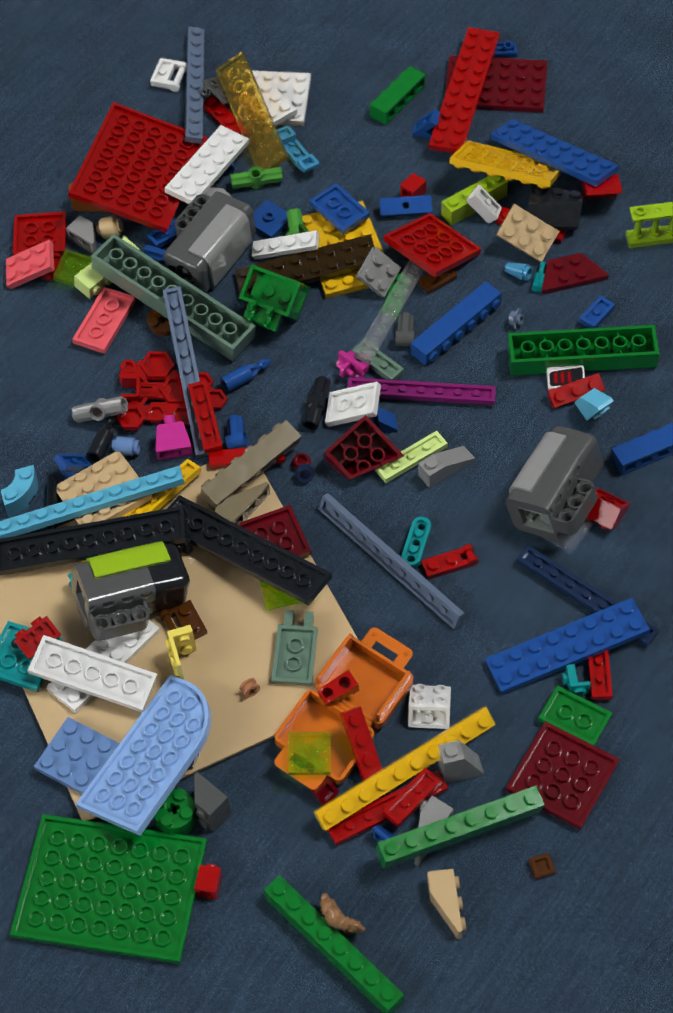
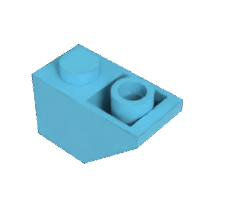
(593, 404)

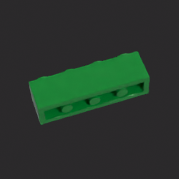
(397, 95)

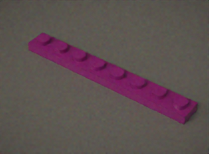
(431, 391)

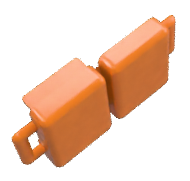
(381, 691)

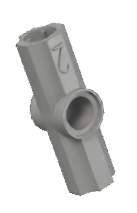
(100, 409)

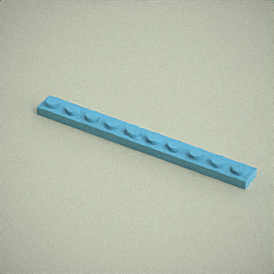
(91, 502)

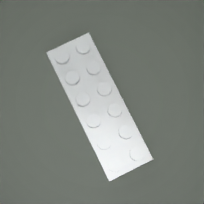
(207, 164)
(119, 648)
(92, 673)

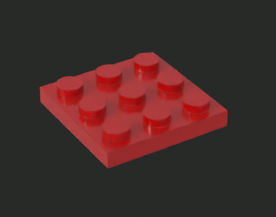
(38, 228)

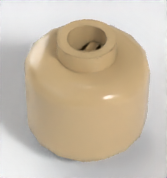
(108, 226)

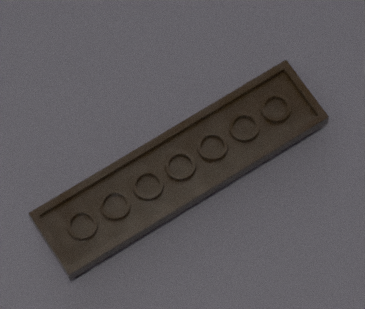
(315, 264)

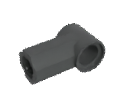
(405, 331)

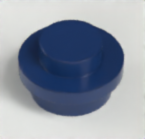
(304, 473)

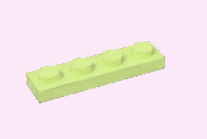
(412, 456)

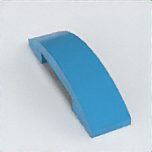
(296, 151)

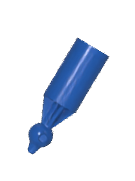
(243, 374)

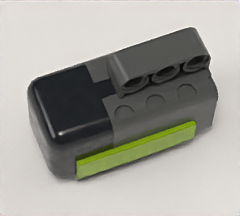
(128, 586)

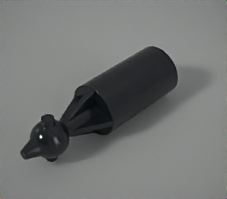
(102, 440)

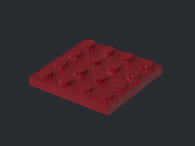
(566, 772)

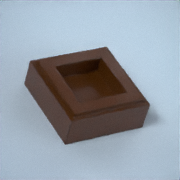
(542, 866)

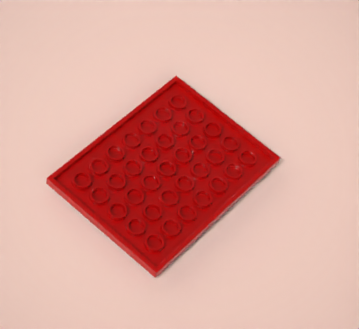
(132, 166)

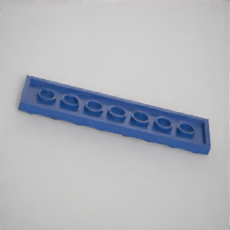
(555, 152)
(567, 646)

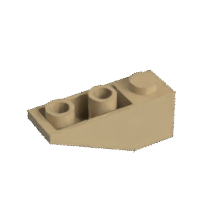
(443, 895)

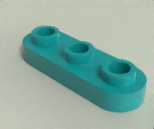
(416, 536)

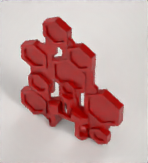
(158, 366)

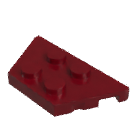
(571, 272)

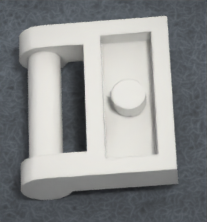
(164, 71)

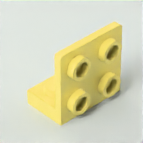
(180, 642)

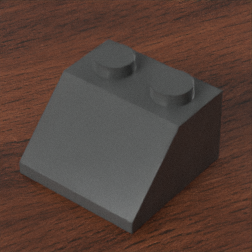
(210, 803)

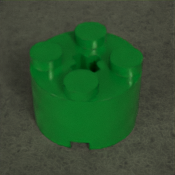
(181, 823)

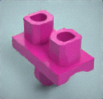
(350, 366)

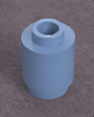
(126, 446)

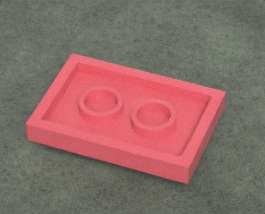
(29, 264)

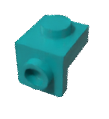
(570, 679)

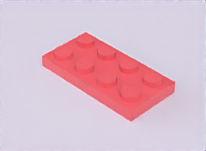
(104, 320)

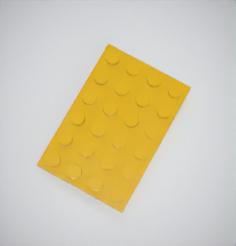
(504, 163)
(329, 235)

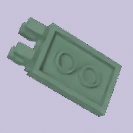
(295, 651)

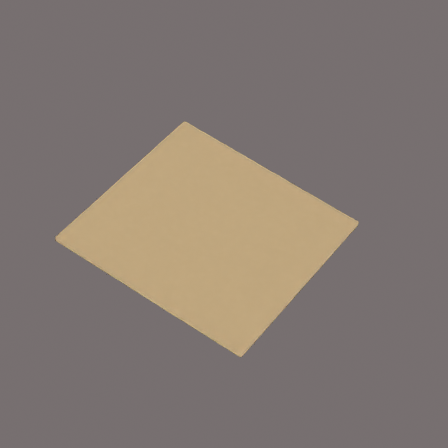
(235, 649)

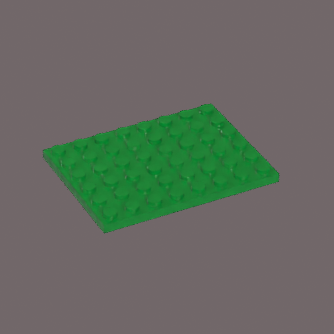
(109, 889)

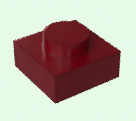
(325, 791)

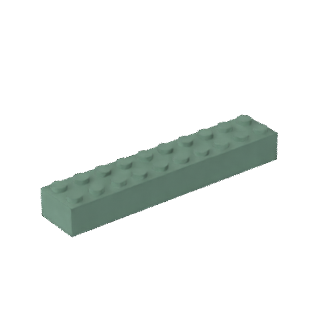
(146, 281)

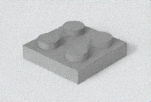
(378, 272)

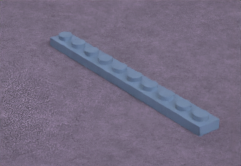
(194, 85)
(185, 357)
(391, 561)

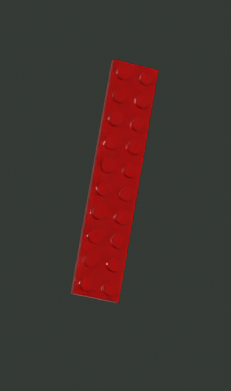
(464, 90)

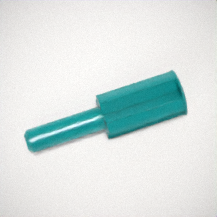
(539, 278)

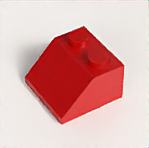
(607, 189)
(608, 510)

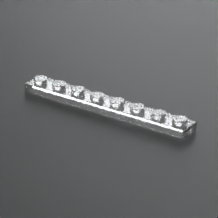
(389, 313)

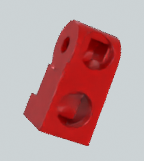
(338, 688)

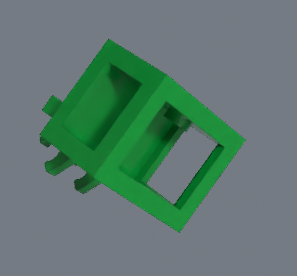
(272, 298)

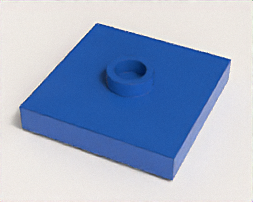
(270, 219)

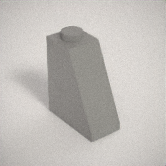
(458, 762)

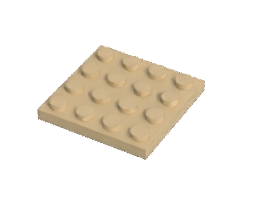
(101, 475)

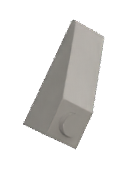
(443, 464)
(431, 812)

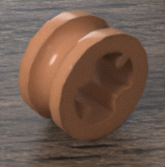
(249, 687)

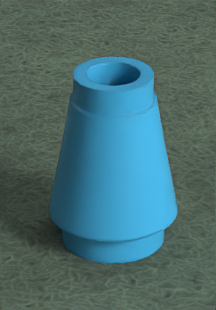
(519, 270)

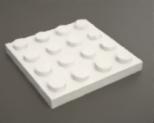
(293, 87)

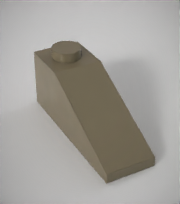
(242, 505)

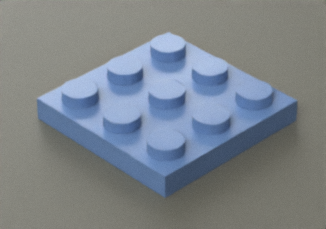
(75, 755)

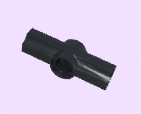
(316, 403)

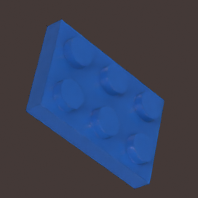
(339, 208)

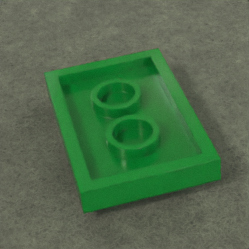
(575, 715)

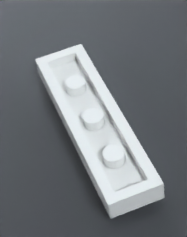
(285, 245)

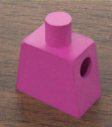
(172, 439)

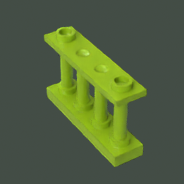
(656, 234)

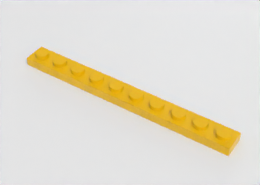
(401, 769)

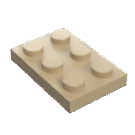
(527, 233)

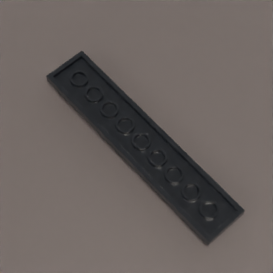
(90, 540)
(252, 553)

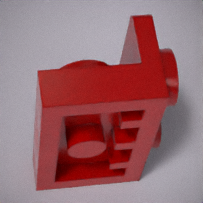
(29, 640)

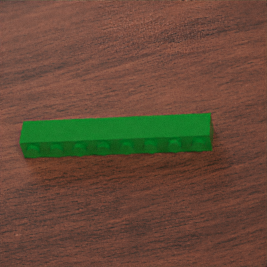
(459, 827)
(334, 946)

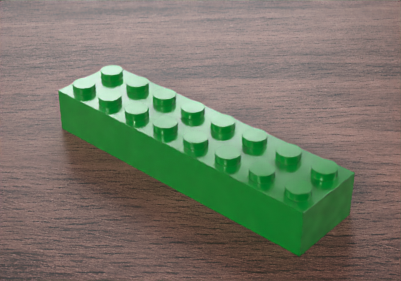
(592, 347)

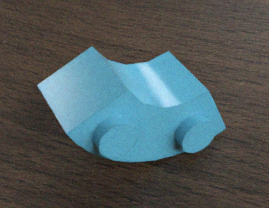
(20, 491)

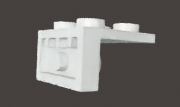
(429, 706)

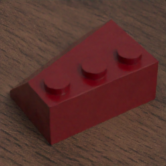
(361, 450)

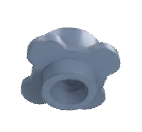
(516, 318)

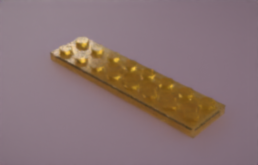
(251, 112)

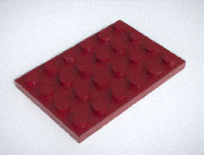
(511, 85)

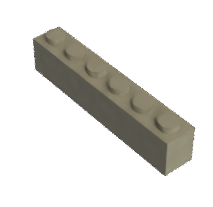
(251, 464)

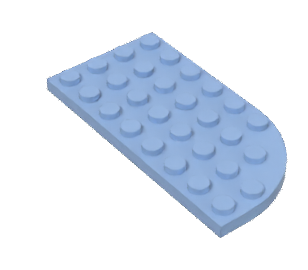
(150, 758)

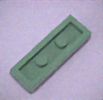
(384, 366)

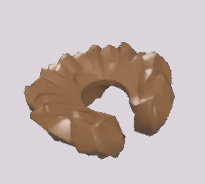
(337, 919)

